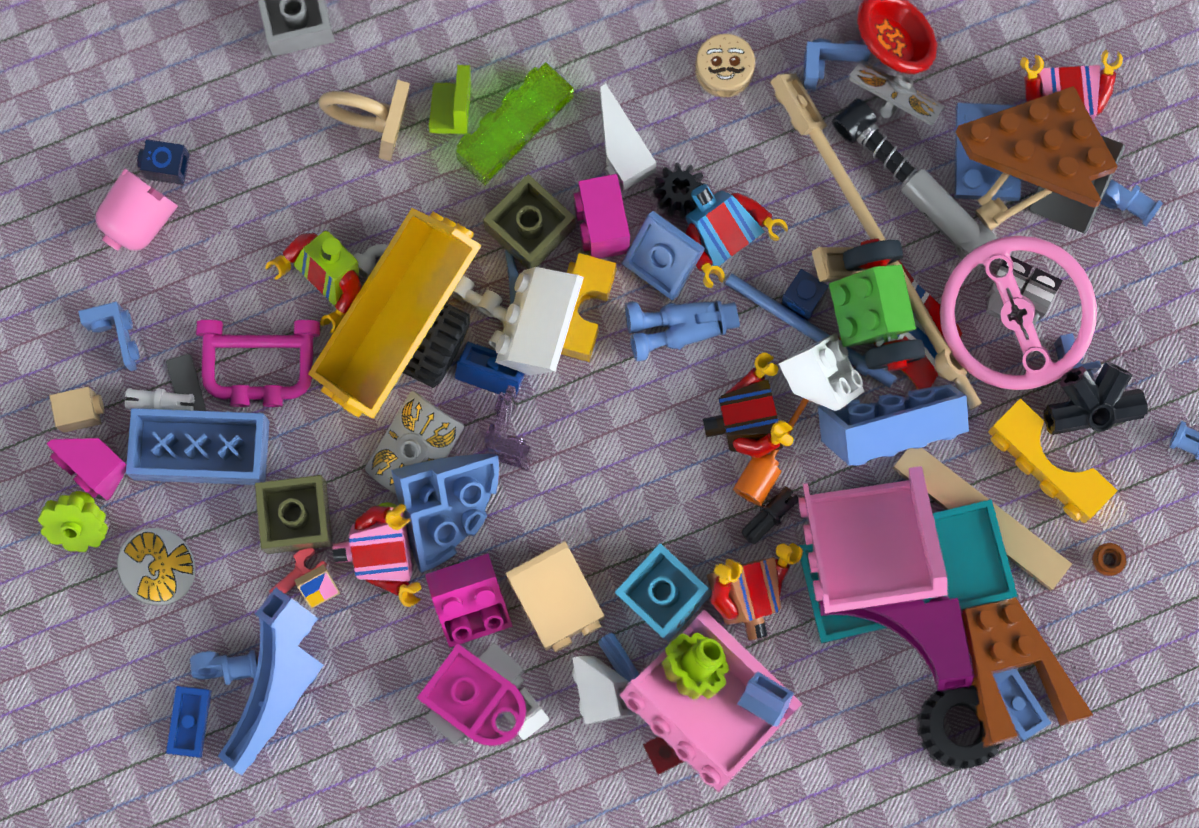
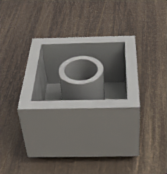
(295, 24)

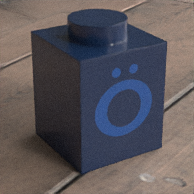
(163, 161)
(804, 294)

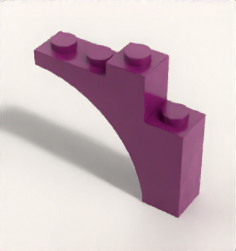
(932, 630)

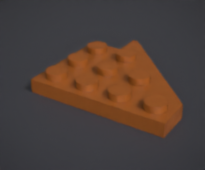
(1043, 143)

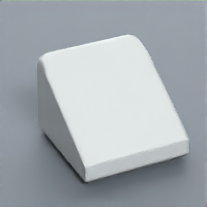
(534, 716)

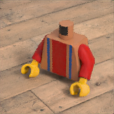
(751, 589)

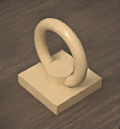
(387, 118)

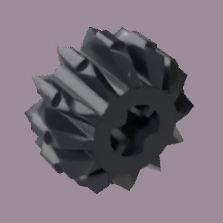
(680, 179)

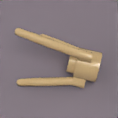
(995, 212)

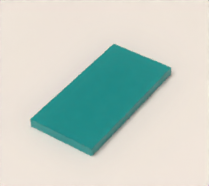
(973, 564)

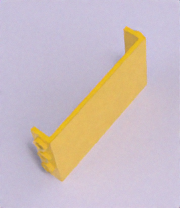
(393, 311)

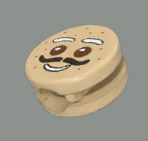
(725, 65)

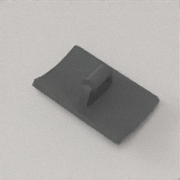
(1071, 212)

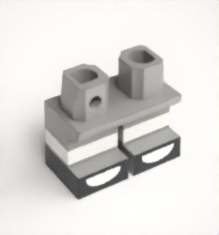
(1039, 289)

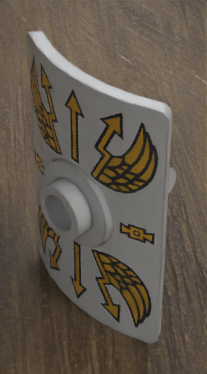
(897, 92)
(415, 436)

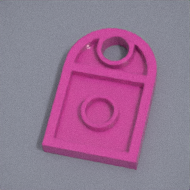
(472, 698)

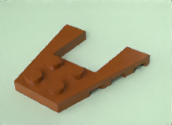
(1005, 639)

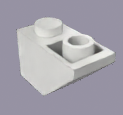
(599, 690)

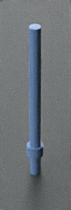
(804, 327)

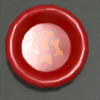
(897, 35)

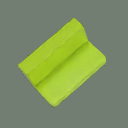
(451, 104)

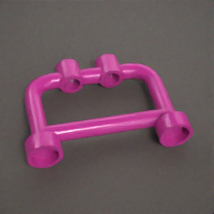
(271, 394)

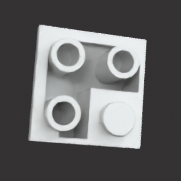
(823, 374)

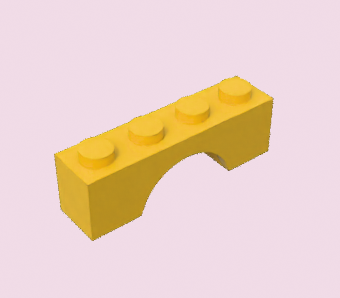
(1080, 492)

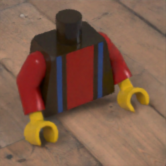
(750, 414)

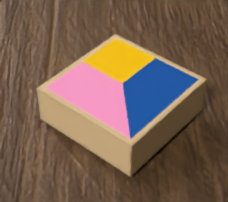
(317, 586)

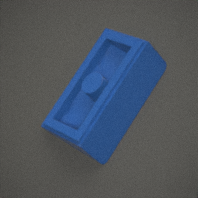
(479, 369)

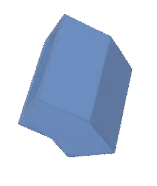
(766, 699)

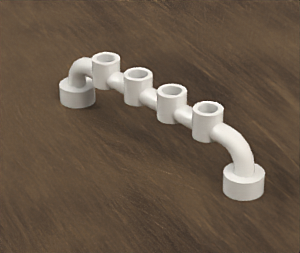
(487, 304)

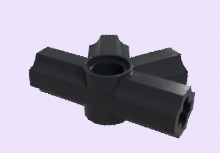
(1087, 396)

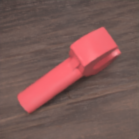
(300, 569)

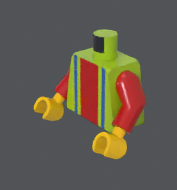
(327, 267)

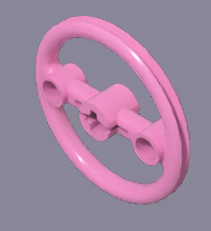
(1034, 376)

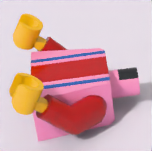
(1091, 84)
(381, 551)

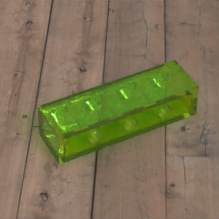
(514, 123)

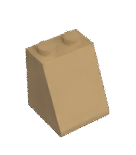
(556, 597)

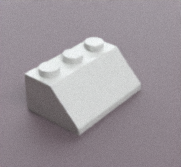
(538, 320)

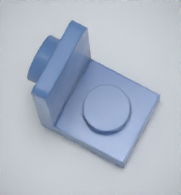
(823, 49)
(100, 320)

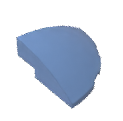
(445, 503)

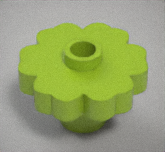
(73, 522)
(696, 665)

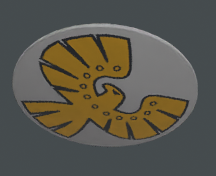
(156, 566)

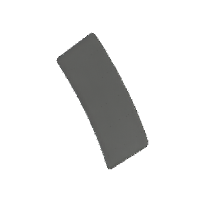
(185, 380)

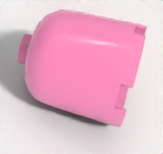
(132, 214)

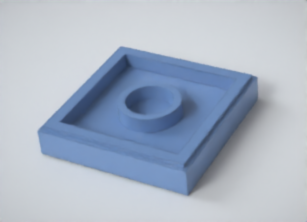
(662, 255)

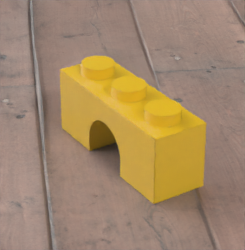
(596, 284)

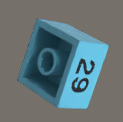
(664, 592)

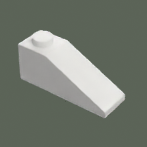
(623, 146)

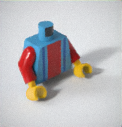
(725, 226)

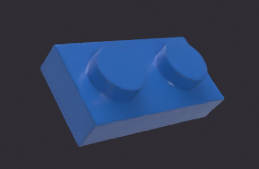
(188, 722)

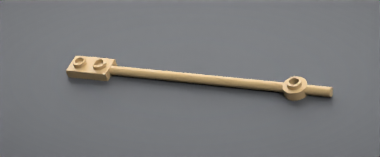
(807, 121)

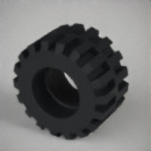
(439, 346)
(935, 738)

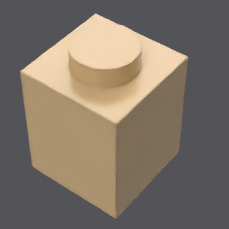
(76, 409)

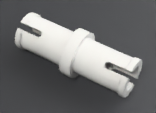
(158, 400)

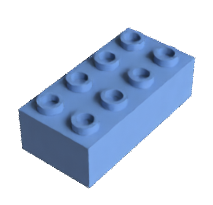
(197, 446)

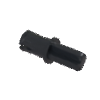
(769, 515)

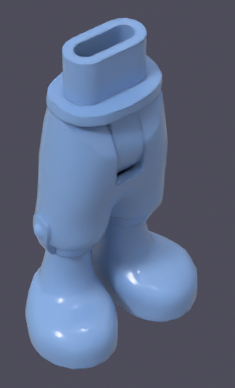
(686, 325)

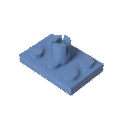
(974, 178)

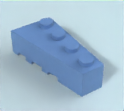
(893, 423)

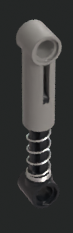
(859, 125)

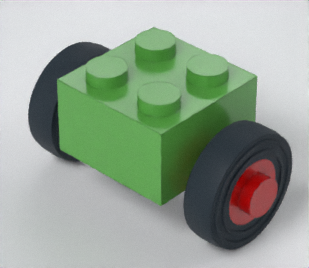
(876, 305)

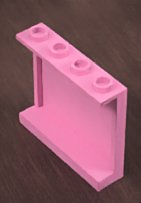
(873, 544)
(707, 733)

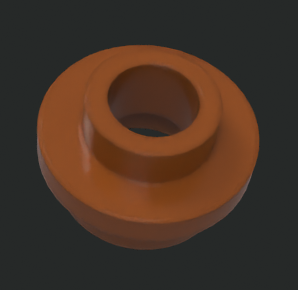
(1117, 554)

